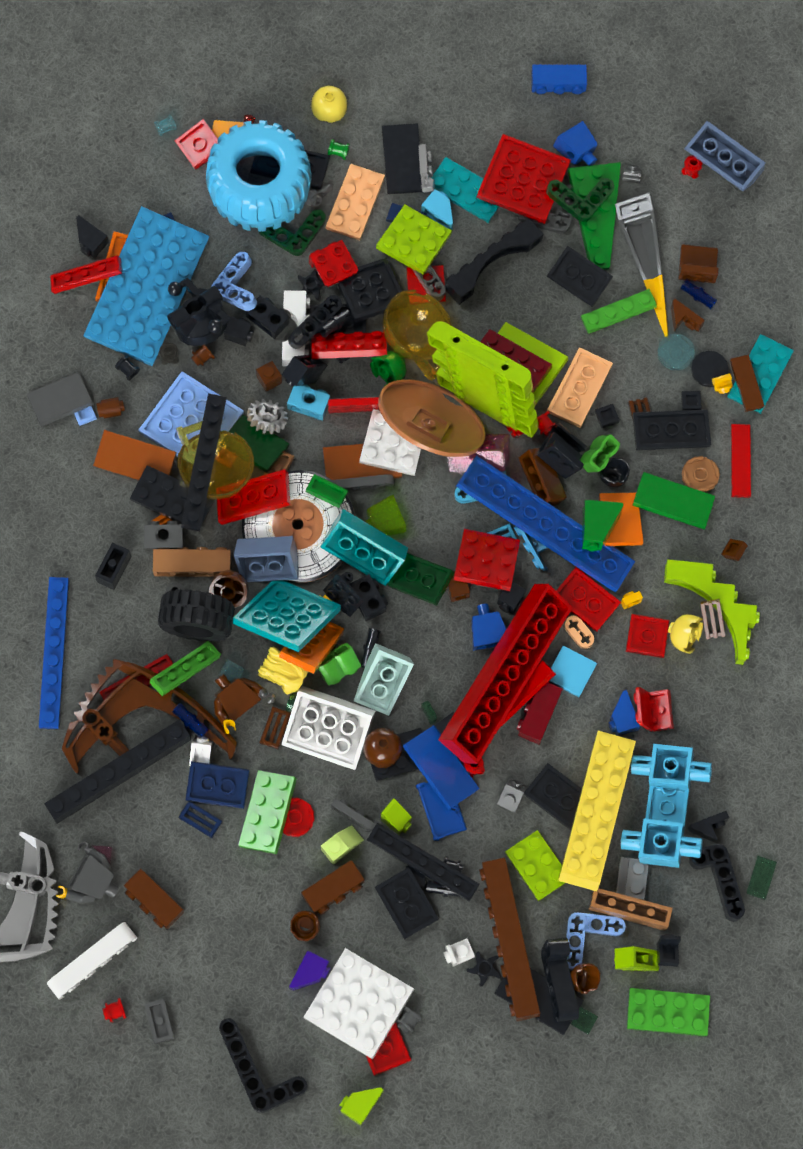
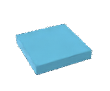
(572, 671)

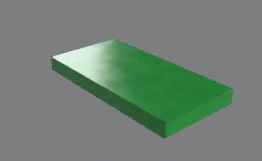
(673, 500)

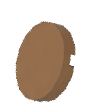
(698, 478)

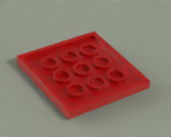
(520, 178)

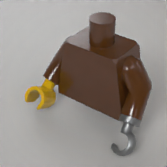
(236, 698)

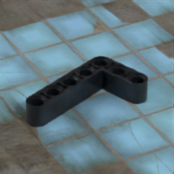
(246, 1076)

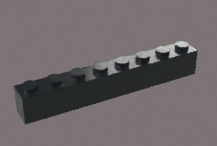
(117, 771)

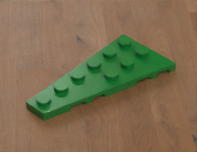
(599, 229)

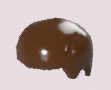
(307, 920)
(585, 978)

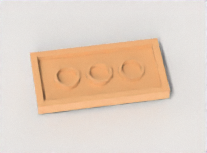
(355, 202)
(579, 387)

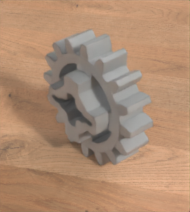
(267, 416)

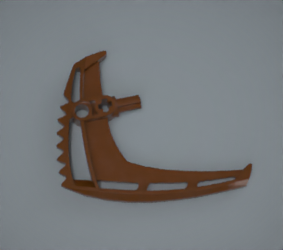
(123, 700)

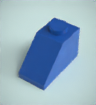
(623, 717)

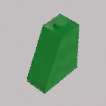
(598, 522)

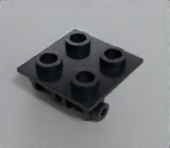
(343, 593)

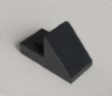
(704, 827)

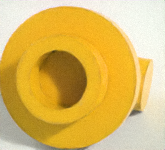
(723, 383)

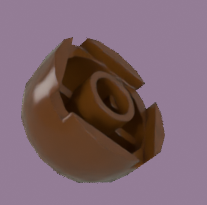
(230, 586)
(382, 748)

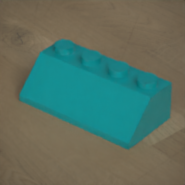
(364, 547)

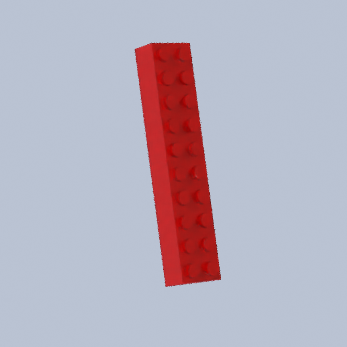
(505, 673)

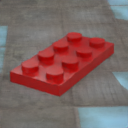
(349, 345)
(257, 497)

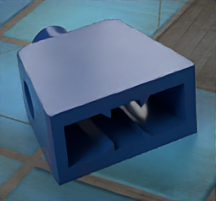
(577, 144)
(486, 628)

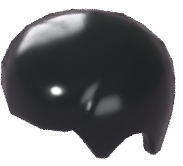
(617, 468)

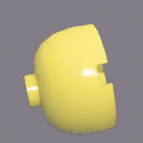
(329, 104)
(685, 630)

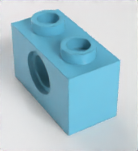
(315, 409)

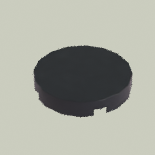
(708, 366)

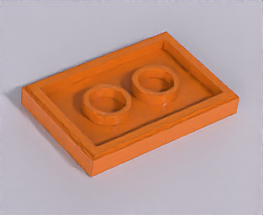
(628, 527)

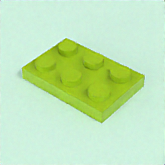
(536, 865)

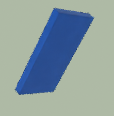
(441, 768)

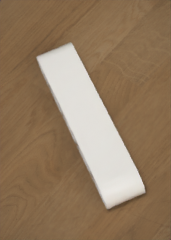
(91, 959)

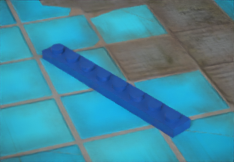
(53, 653)

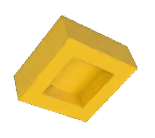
(631, 599)

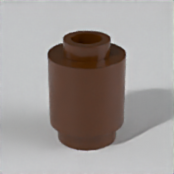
(110, 408)

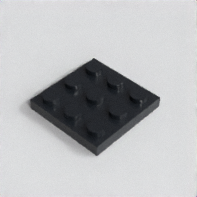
(369, 290)

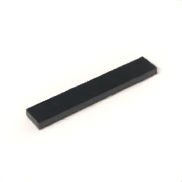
(423, 862)

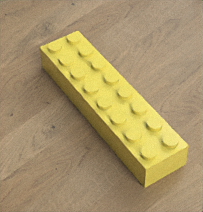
(597, 811)

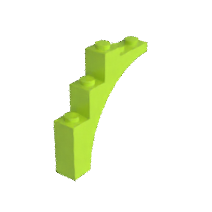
(701, 579)

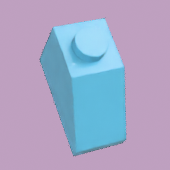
(438, 208)

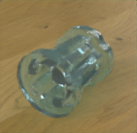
(165, 125)

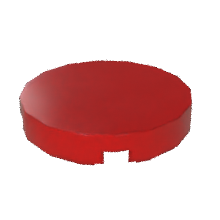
(295, 824)

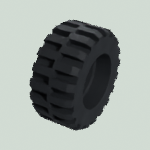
(196, 615)

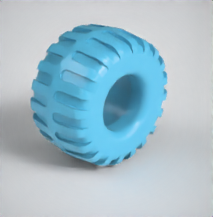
(258, 204)

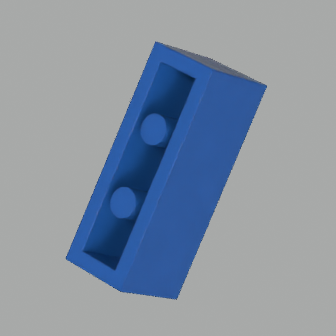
(559, 78)

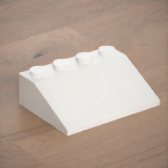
(328, 727)

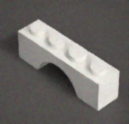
(295, 306)

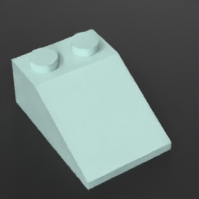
(383, 679)

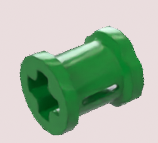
(338, 149)

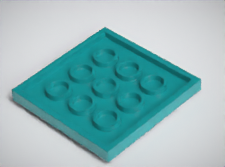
(286, 614)

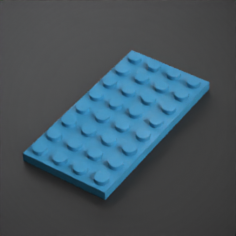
(137, 302)

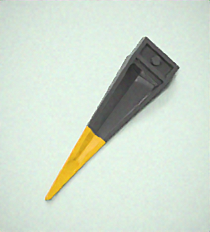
(640, 228)

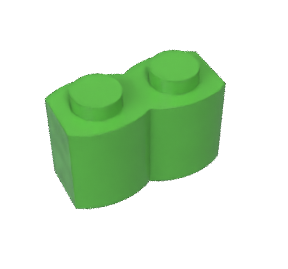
(599, 453)
(339, 663)

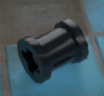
(127, 368)

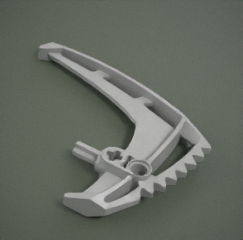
(21, 918)

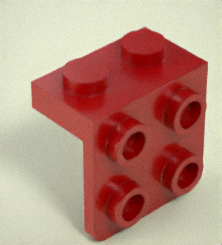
(333, 263)
(654, 709)

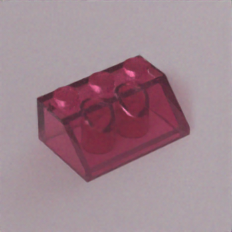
(493, 451)

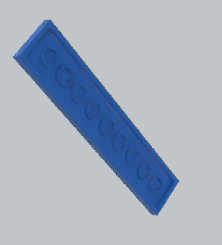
(543, 523)

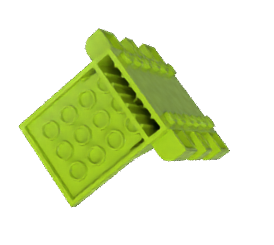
(491, 379)

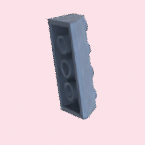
(725, 156)

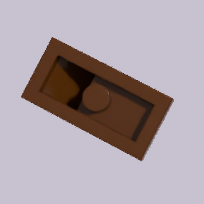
(682, 313)

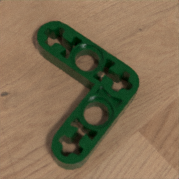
(584, 204)
(292, 239)

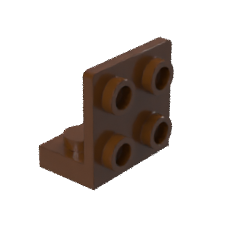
(698, 264)

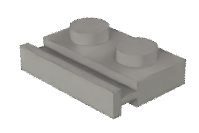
(632, 878)

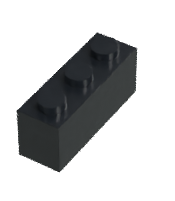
(303, 370)

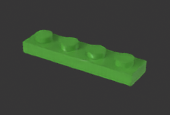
(618, 311)
(185, 668)

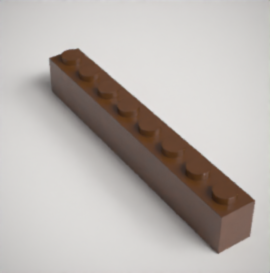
(510, 938)

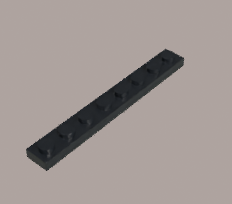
(203, 462)

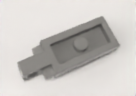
(426, 169)

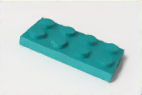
(462, 189)
(768, 363)

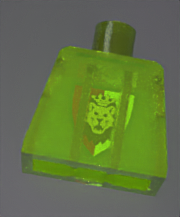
(386, 517)

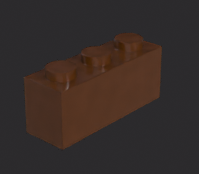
(542, 478)
(333, 888)
(153, 899)

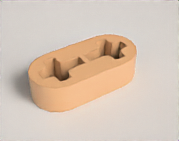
(583, 629)

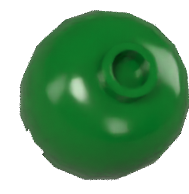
(389, 366)

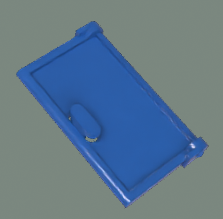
(441, 820)

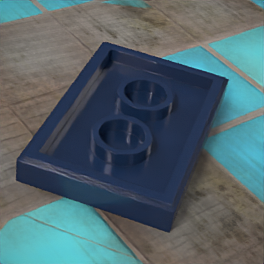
(217, 784)

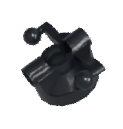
(200, 317)

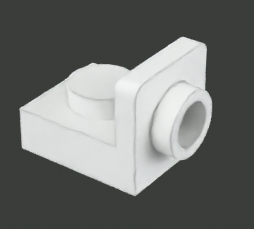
(201, 750)
(458, 952)

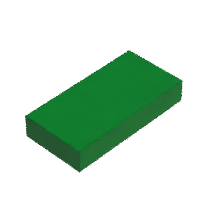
(326, 491)

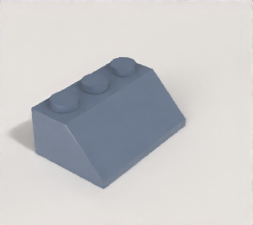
(267, 558)

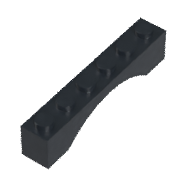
(520, 240)

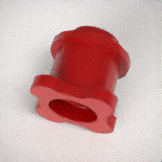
(692, 167)
(545, 423)
(475, 770)
(114, 1010)

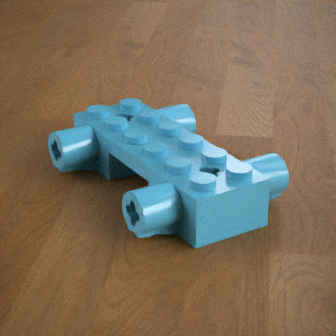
(666, 806)

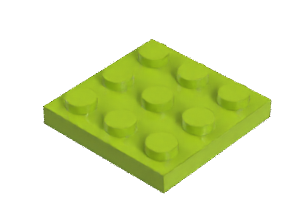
(413, 239)

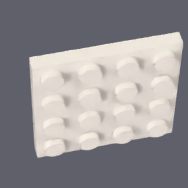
(358, 1003)

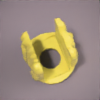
(281, 672)

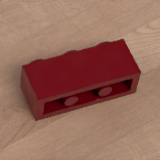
(539, 713)

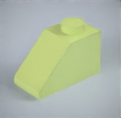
(341, 844)

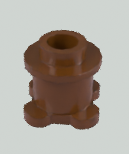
(202, 355)

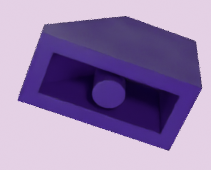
(310, 971)

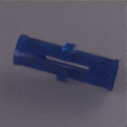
(698, 294)
(190, 720)

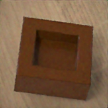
(734, 549)

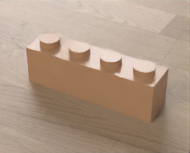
(191, 562)
(630, 909)

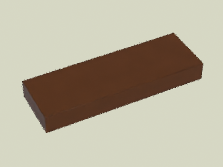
(746, 383)

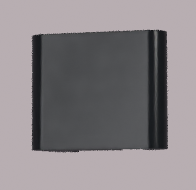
(562, 451)

